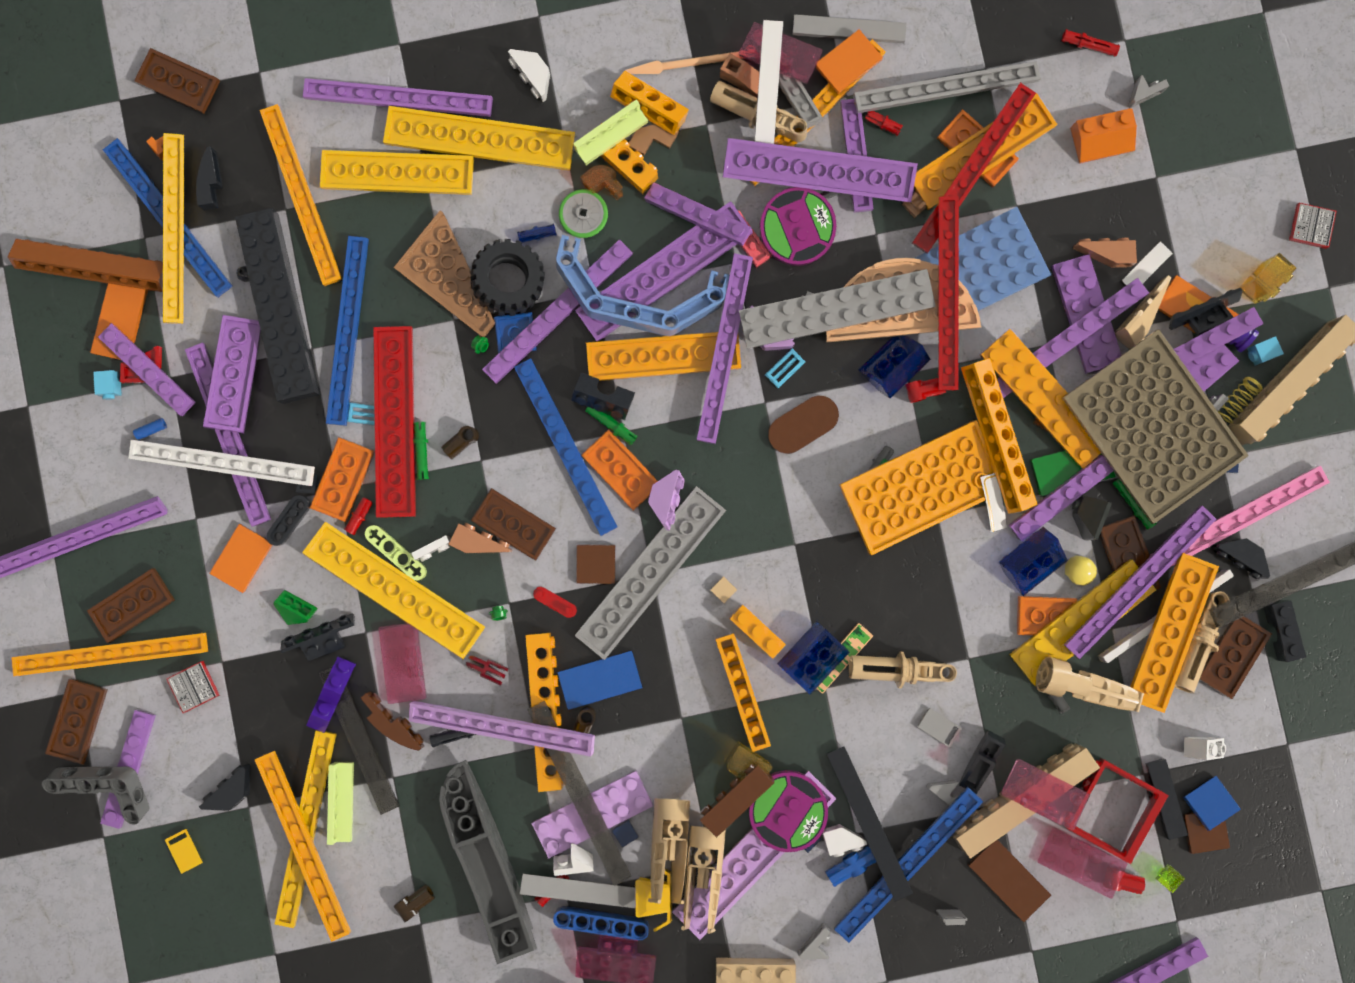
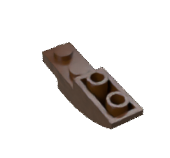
(396, 730)

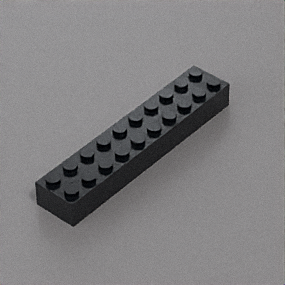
(277, 306)

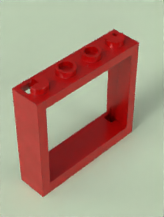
(1144, 823)

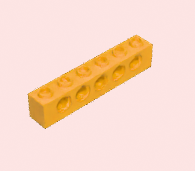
(743, 692)

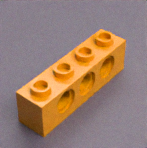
(654, 104)
(641, 181)

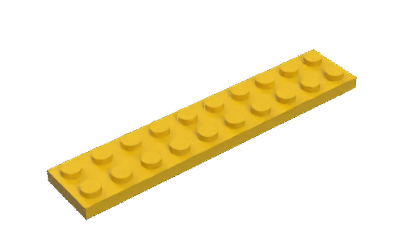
(479, 138)
(394, 590)

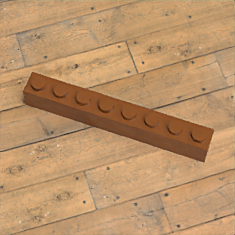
(87, 264)

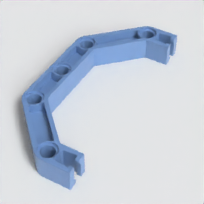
(616, 310)

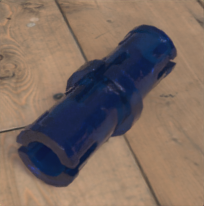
(537, 233)

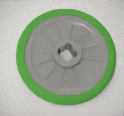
(583, 201)

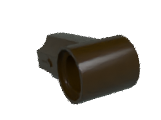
(459, 443)
(582, 725)
(410, 905)

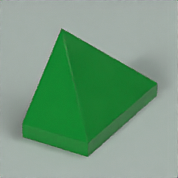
(293, 608)

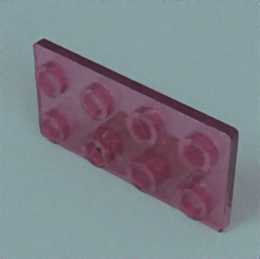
(796, 58)
(402, 663)
(1045, 794)
(1082, 862)
(615, 961)

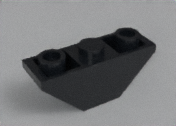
(1245, 555)
(229, 791)

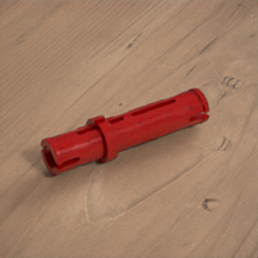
(1083, 40)

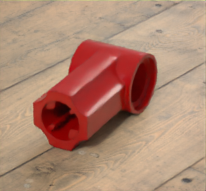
(920, 390)
(1132, 883)

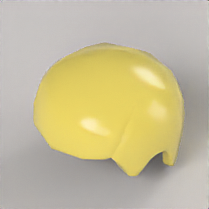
(1080, 570)

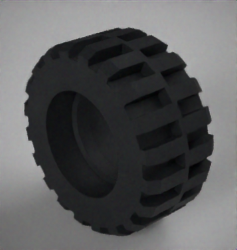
(513, 254)

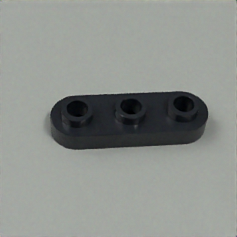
(281, 525)

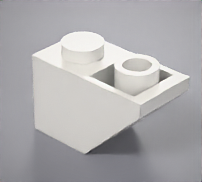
(1204, 748)
(841, 839)

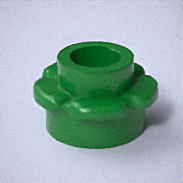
(480, 344)
(498, 613)

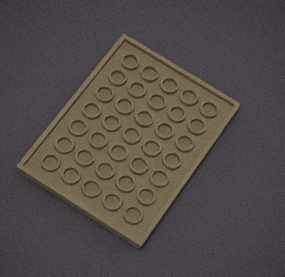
(1155, 426)

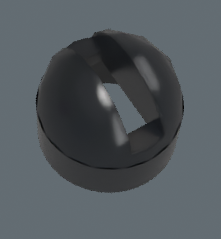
(241, 277)

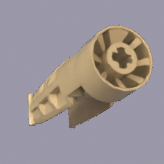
(1056, 678)
(706, 843)
(669, 845)

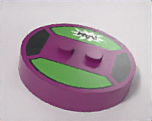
(797, 226)
(790, 812)

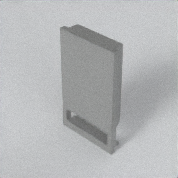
(938, 726)
(952, 917)

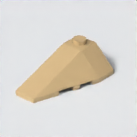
(1140, 320)

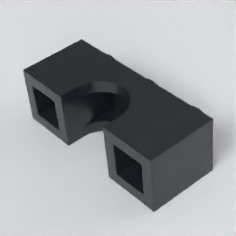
(614, 404)
(1289, 641)

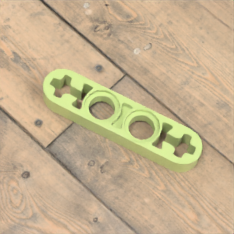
(394, 554)

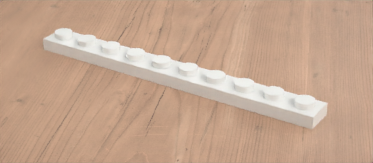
(221, 462)

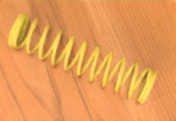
(1248, 387)

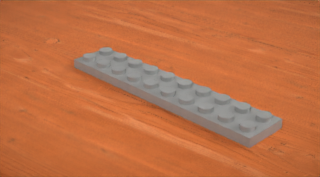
(837, 308)
(650, 573)

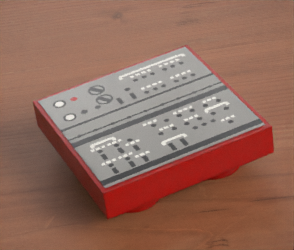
(1312, 225)
(193, 687)

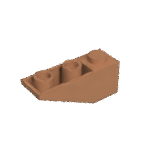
(740, 74)
(1111, 253)
(473, 542)

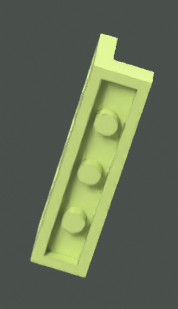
(610, 132)
(340, 802)

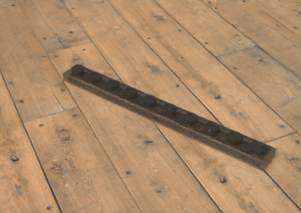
(1283, 585)
(583, 801)

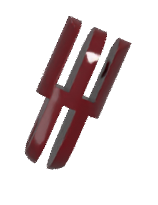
(486, 664)

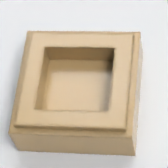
(723, 589)

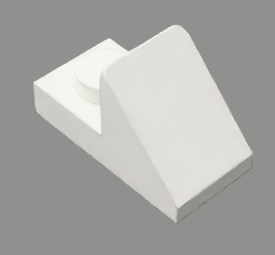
(576, 862)

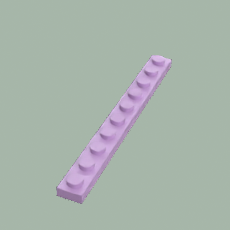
(502, 728)

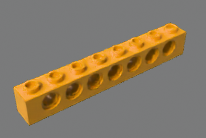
(999, 436)
(545, 781)

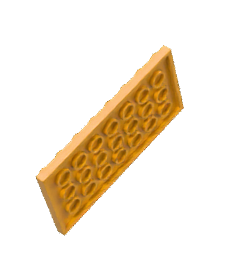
(919, 487)

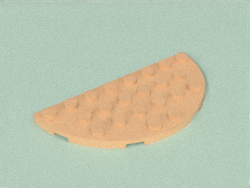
(911, 323)

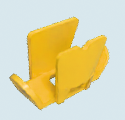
(646, 908)

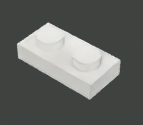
(425, 552)

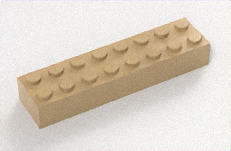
(1294, 380)
(1004, 814)

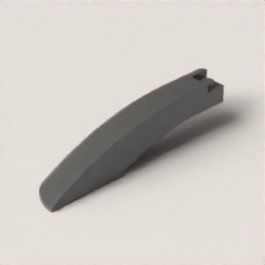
(486, 864)

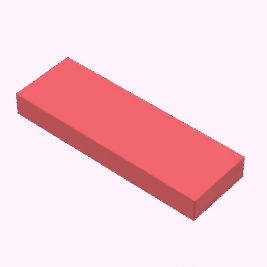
(755, 248)

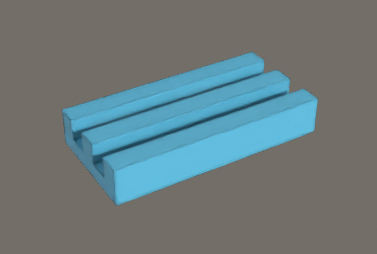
(774, 379)
(351, 412)

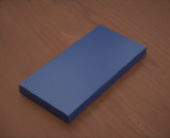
(600, 680)

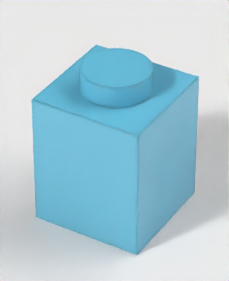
(1265, 351)
(107, 384)

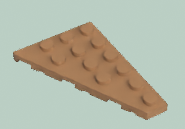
(442, 272)

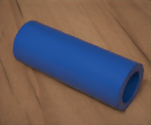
(150, 428)

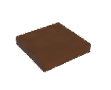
(596, 564)
(1200, 839)

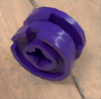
(1244, 340)

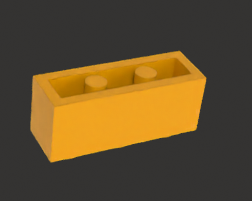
(757, 631)

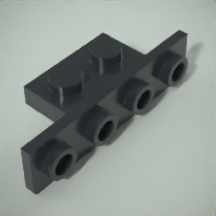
(1208, 314)
(321, 639)

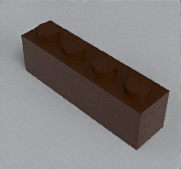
(736, 799)

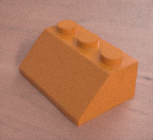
(1104, 135)

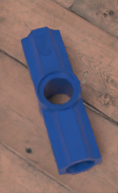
(851, 866)

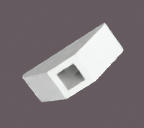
(532, 71)

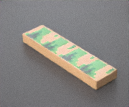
(853, 643)

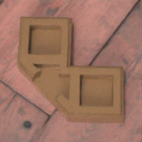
(644, 137)

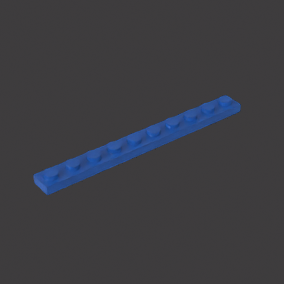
(153, 200)
(347, 331)
(566, 447)
(910, 862)

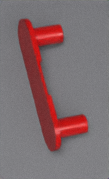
(555, 602)

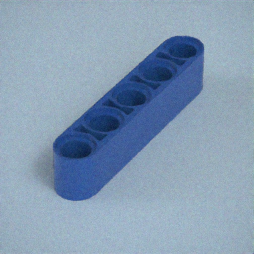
(592, 927)

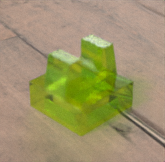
(1169, 878)

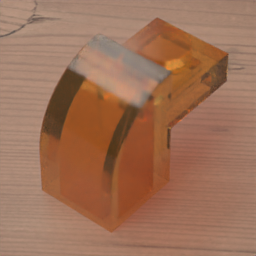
(600, 177)

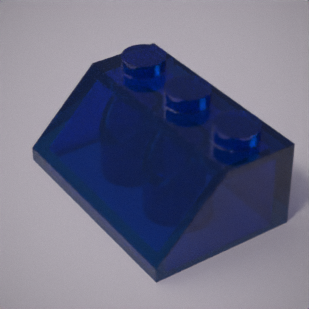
(895, 364)
(1033, 560)
(813, 657)

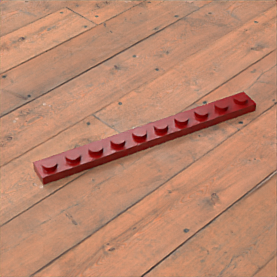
(978, 160)
(948, 292)

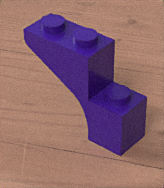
(330, 694)

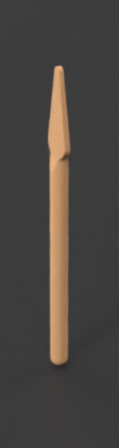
(657, 67)

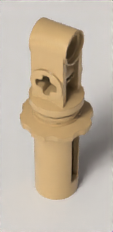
(746, 106)
(1200, 646)
(906, 669)

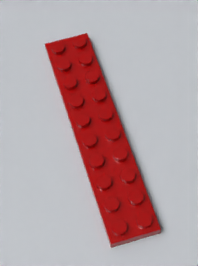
(394, 422)

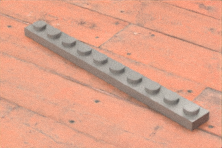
(946, 87)

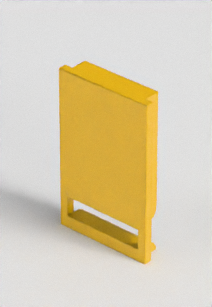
(184, 852)

